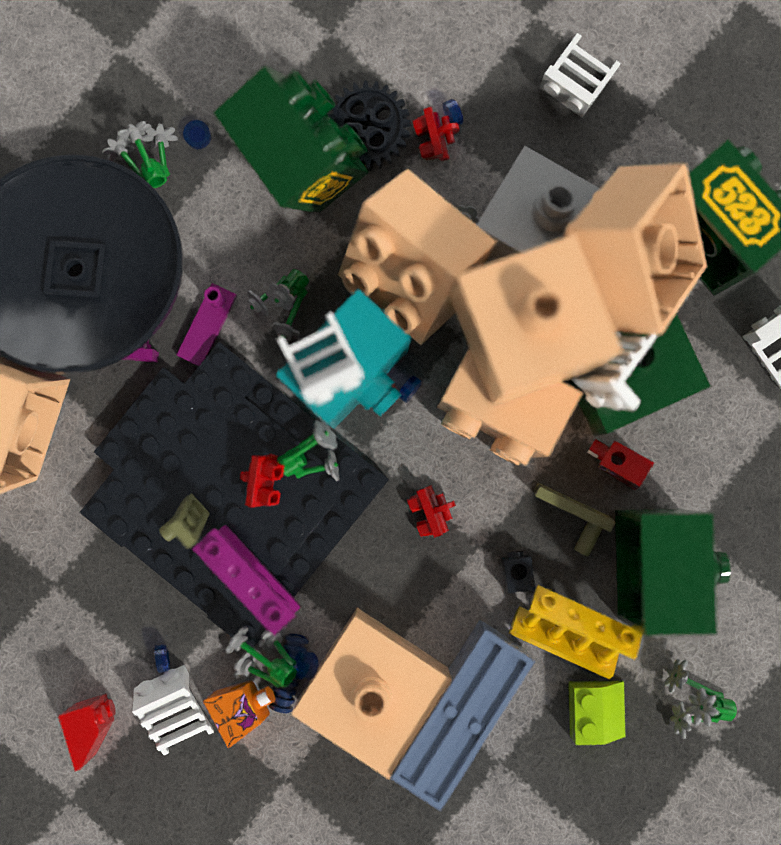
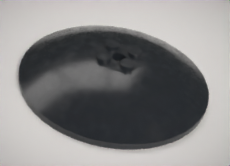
(91, 216)

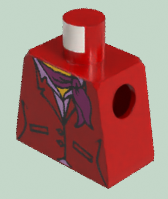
(633, 467)

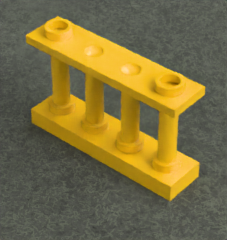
(575, 632)

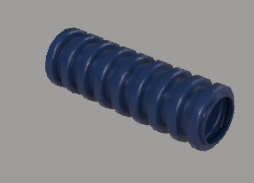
(284, 696)

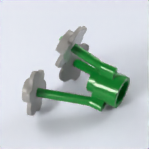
(283, 295)

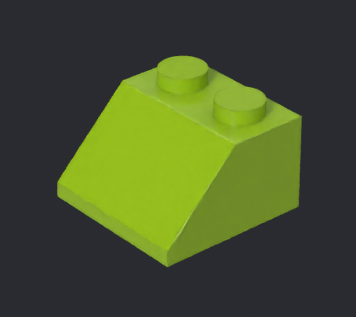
(596, 712)

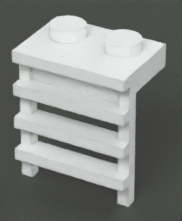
(567, 90)
(762, 335)
(340, 376)
(606, 384)
(164, 697)

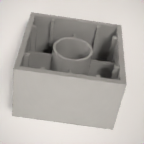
(533, 206)

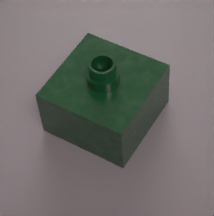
(659, 379)
(668, 571)

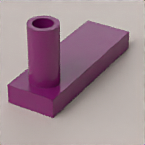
(207, 324)

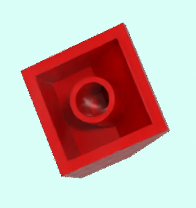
(85, 728)

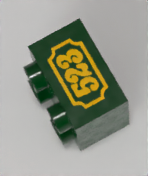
(292, 140)
(734, 215)

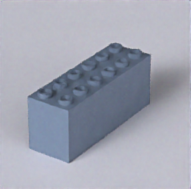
(481, 687)

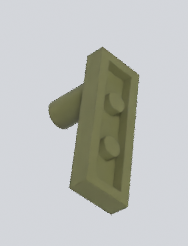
(595, 518)
(187, 522)

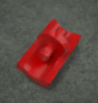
(431, 124)
(260, 480)
(435, 509)

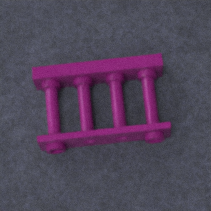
(248, 578)

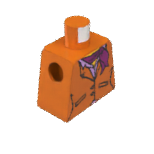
(238, 709)

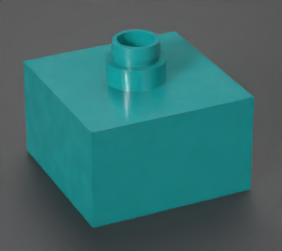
(376, 348)

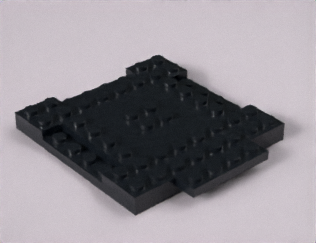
(198, 443)

